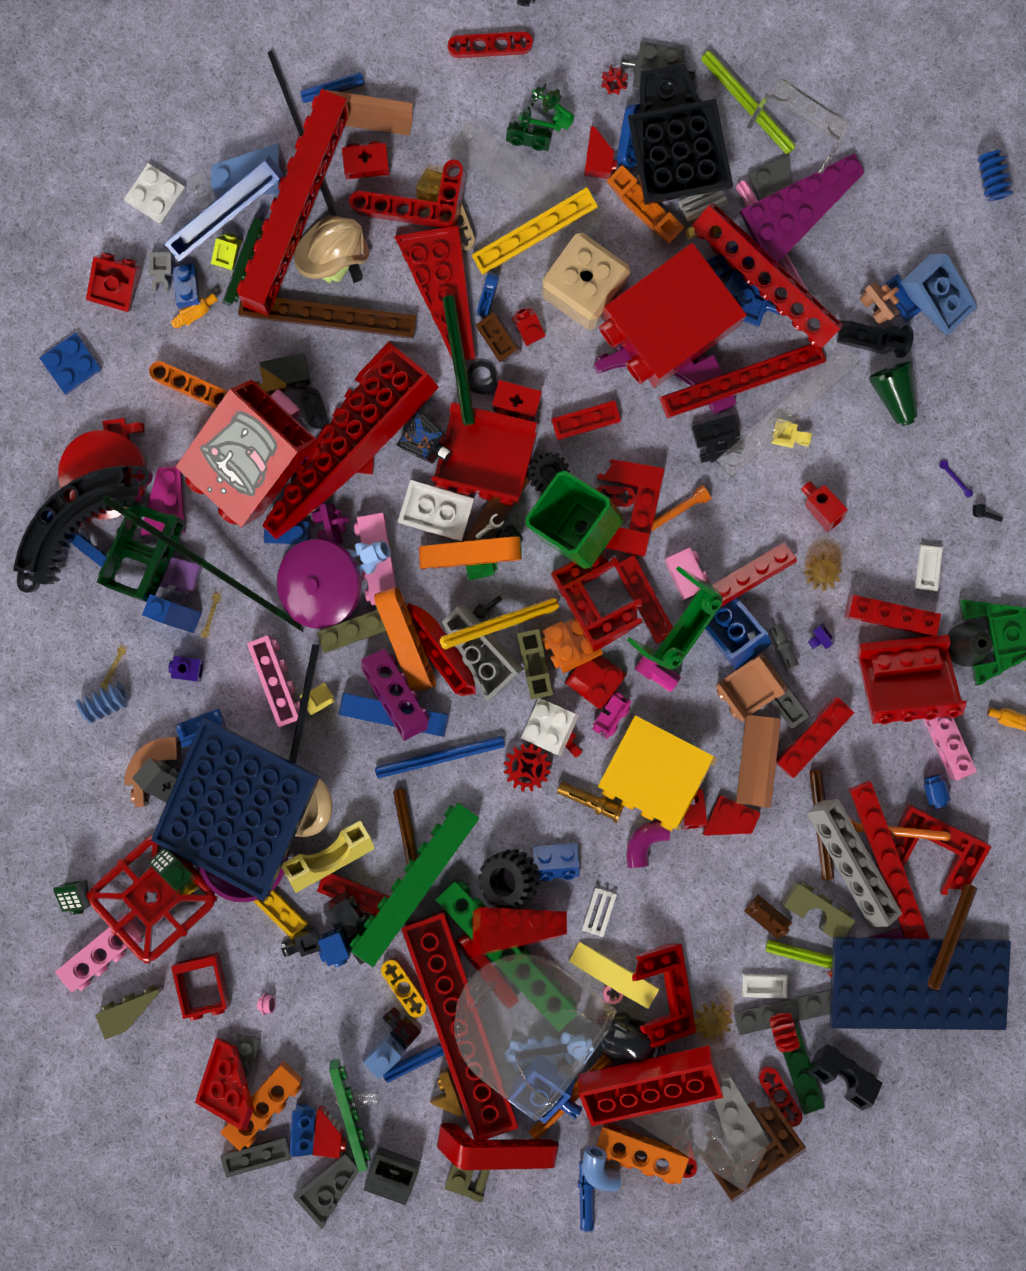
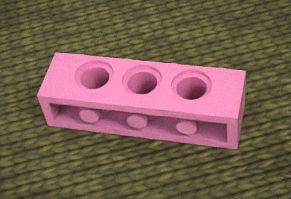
(950, 747)
(71, 971)

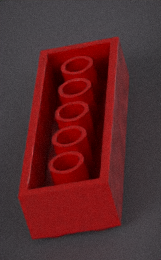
(650, 1086)

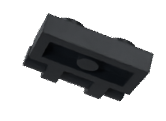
(714, 432)

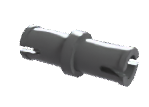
(784, 646)

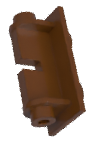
(768, 917)

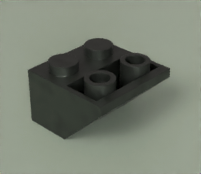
(392, 1176)

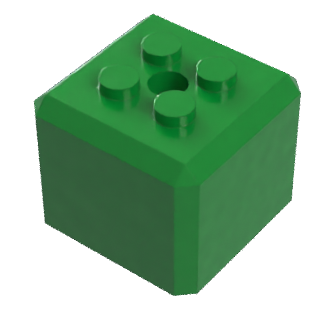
(566, 506)

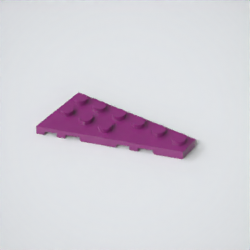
(789, 214)

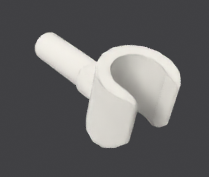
(489, 527)

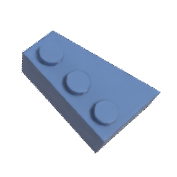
(230, 171)

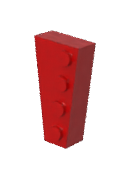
(510, 928)

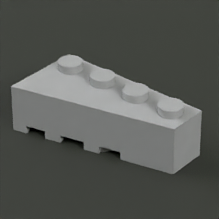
(485, 656)
(736, 1113)

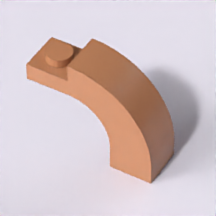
(158, 749)

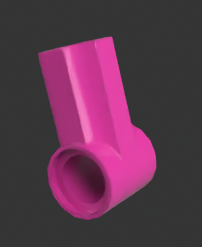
(664, 677)

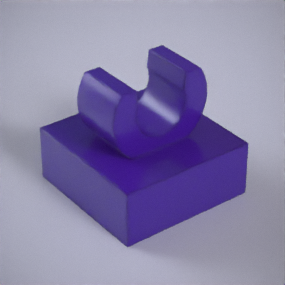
(822, 637)

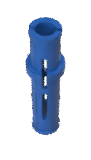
(586, 1202)

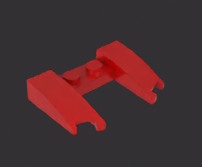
(649, 484)
(596, 629)
(969, 849)
(680, 1021)

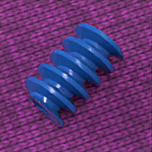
(994, 175)

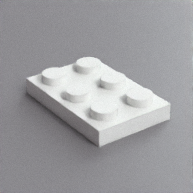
(436, 510)

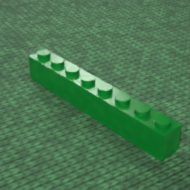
(415, 884)

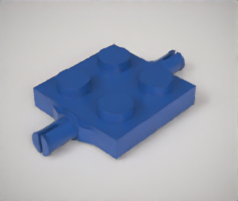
(748, 298)

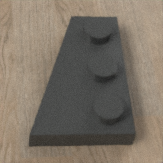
(771, 178)
(326, 1188)

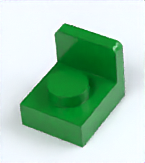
(480, 570)

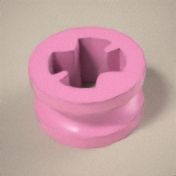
(607, 997)

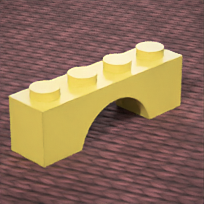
(308, 869)

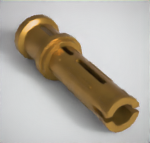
(600, 805)

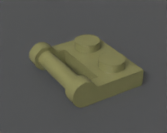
(459, 1181)

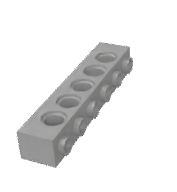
(854, 863)

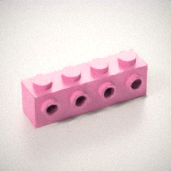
(274, 680)

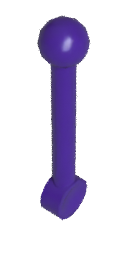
(944, 465)

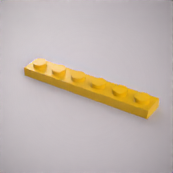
(534, 231)

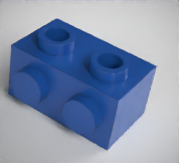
(334, 947)

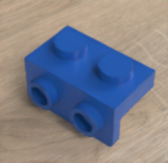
(557, 861)
(302, 1130)

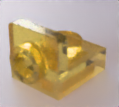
(429, 186)

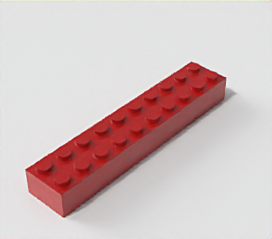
(294, 202)
(442, 981)

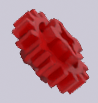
(518, 754)

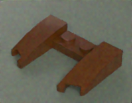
(782, 1149)

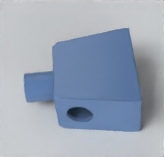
(384, 1056)

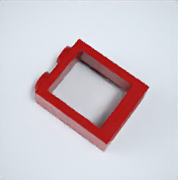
(193, 964)

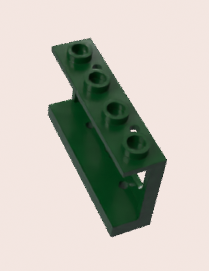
(155, 558)

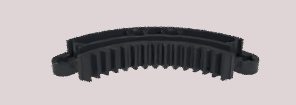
(45, 540)

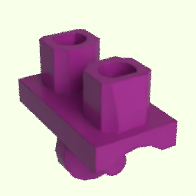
(332, 522)

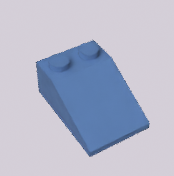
(939, 292)

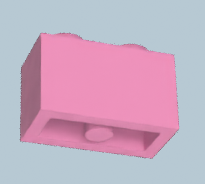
(689, 561)

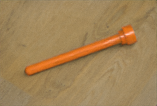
(700, 496)
(910, 832)

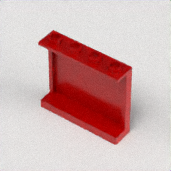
(487, 456)
(913, 694)

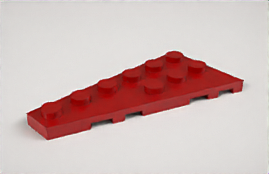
(440, 271)

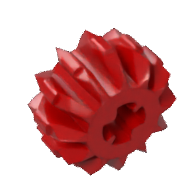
(784, 1032)

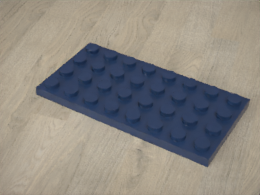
(886, 980)

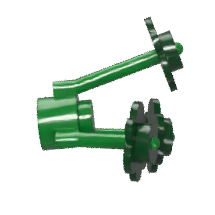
(561, 117)

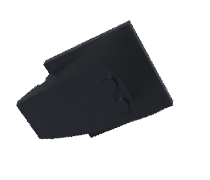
(677, 138)

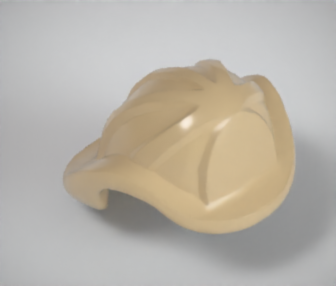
(330, 247)
(317, 813)

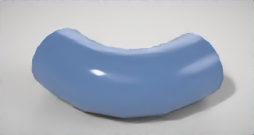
(595, 1172)

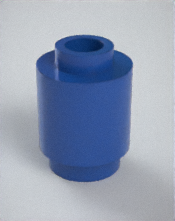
(936, 791)

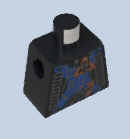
(425, 440)

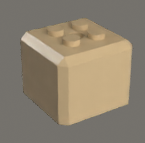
(582, 299)

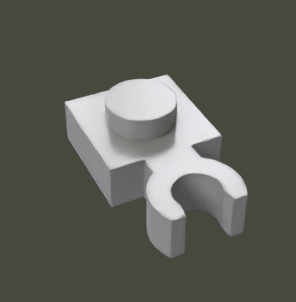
(160, 266)

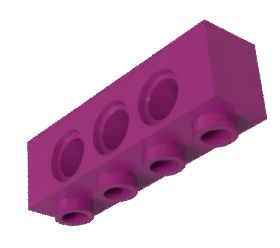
(406, 724)

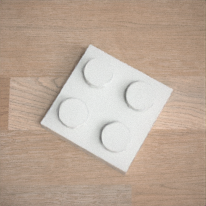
(154, 194)
(549, 727)

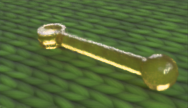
(216, 598)
(120, 651)

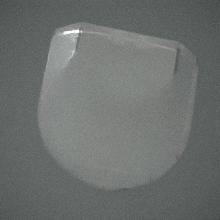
(529, 1029)

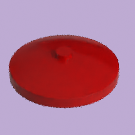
(98, 451)

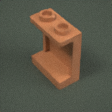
(751, 687)

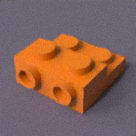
(568, 645)

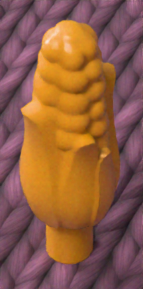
(192, 313)
(1008, 718)

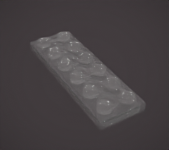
(706, 1142)

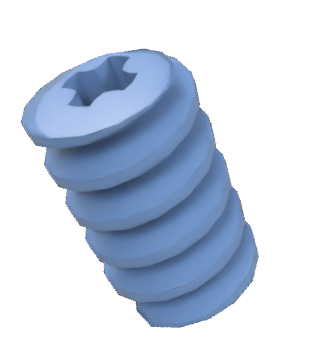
(103, 704)

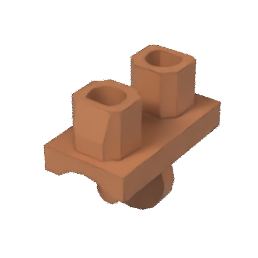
(884, 298)

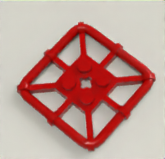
(152, 912)

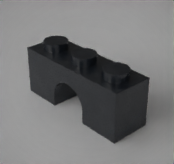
(345, 911)
(861, 1085)

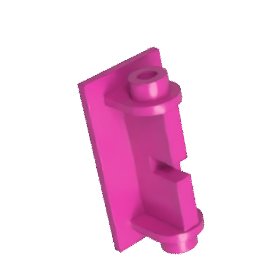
(617, 710)

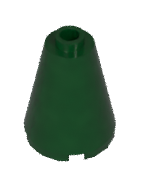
(897, 392)

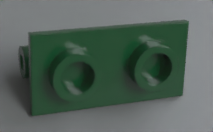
(538, 139)

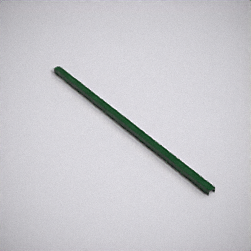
(203, 563)

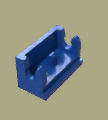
(187, 729)

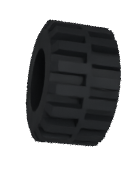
(493, 880)

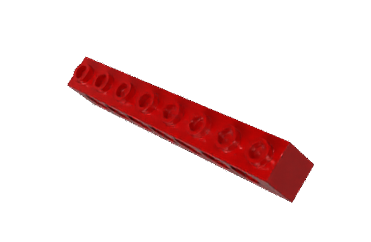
(765, 263)

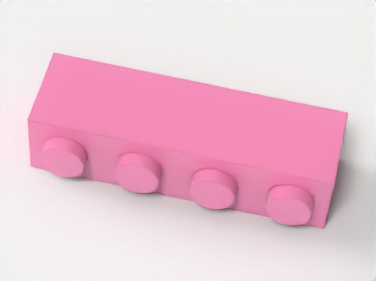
(371, 530)

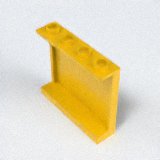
(656, 773)

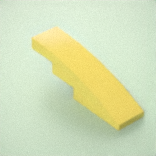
(613, 975)

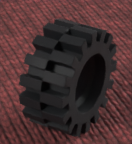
(537, 464)

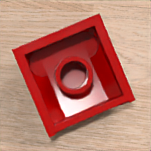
(596, 680)

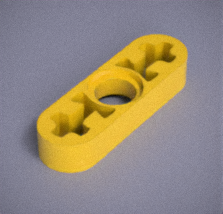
(407, 1005)

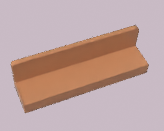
(378, 113)
(758, 761)

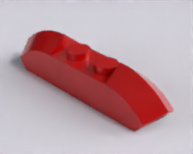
(447, 661)

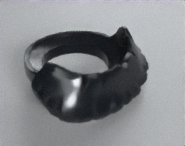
(489, 386)

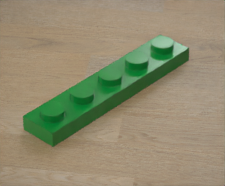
(350, 1115)

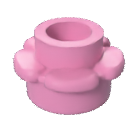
(266, 1004)

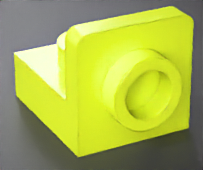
(226, 251)

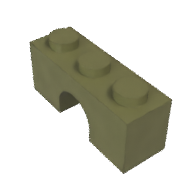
(351, 632)
(534, 664)
(801, 900)

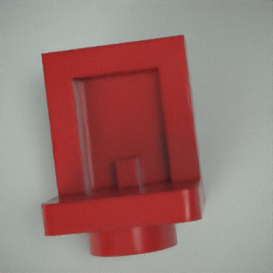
(528, 326)

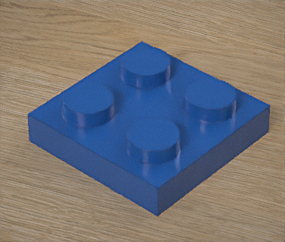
(70, 363)

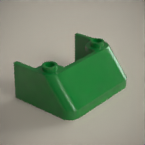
(687, 628)

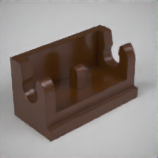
(498, 337)

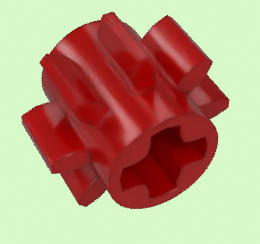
(619, 76)

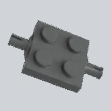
(652, 57)

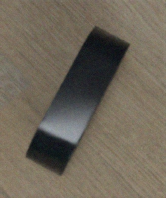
(309, 409)

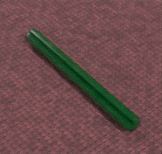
(458, 360)

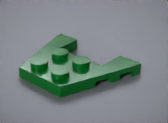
(1008, 634)

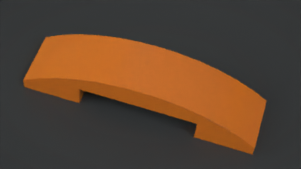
(652, 215)

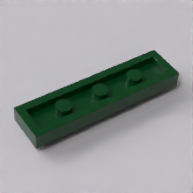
(247, 252)
(804, 1083)

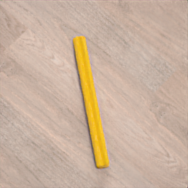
(498, 623)

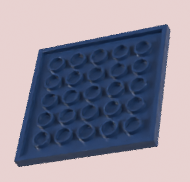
(235, 809)

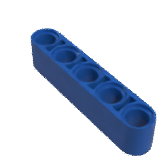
(373, 711)

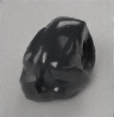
(627, 1040)

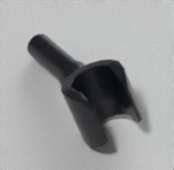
(980, 511)
(481, 611)

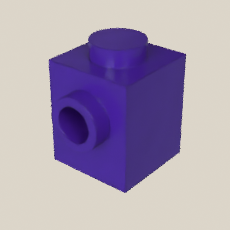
(186, 668)

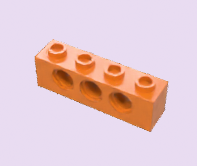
(282, 1076)
(654, 1149)

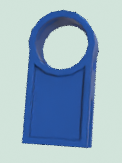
(487, 295)

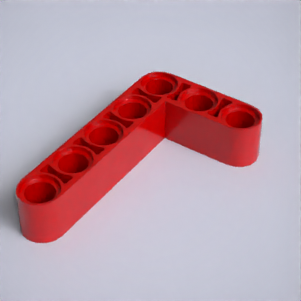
(416, 206)
(495, 1153)

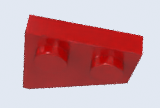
(730, 818)

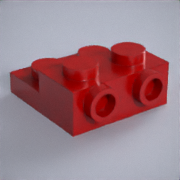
(113, 281)

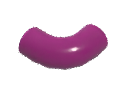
(642, 840)

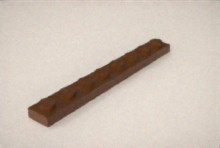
(337, 317)

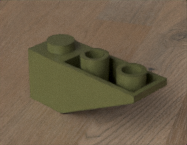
(121, 1016)

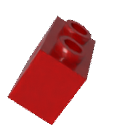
(377, 160)
(508, 391)

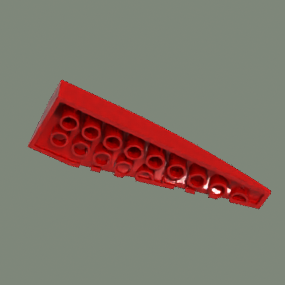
(381, 403)

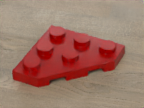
(225, 1086)

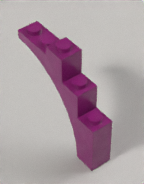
(692, 374)

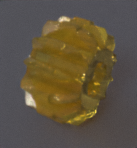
(815, 569)
(721, 1016)

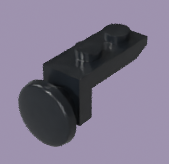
(877, 339)

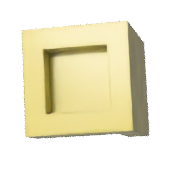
(319, 699)

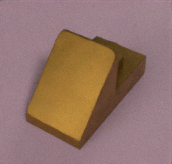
(271, 382)
(449, 1100)

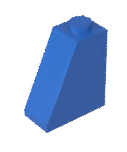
(171, 613)

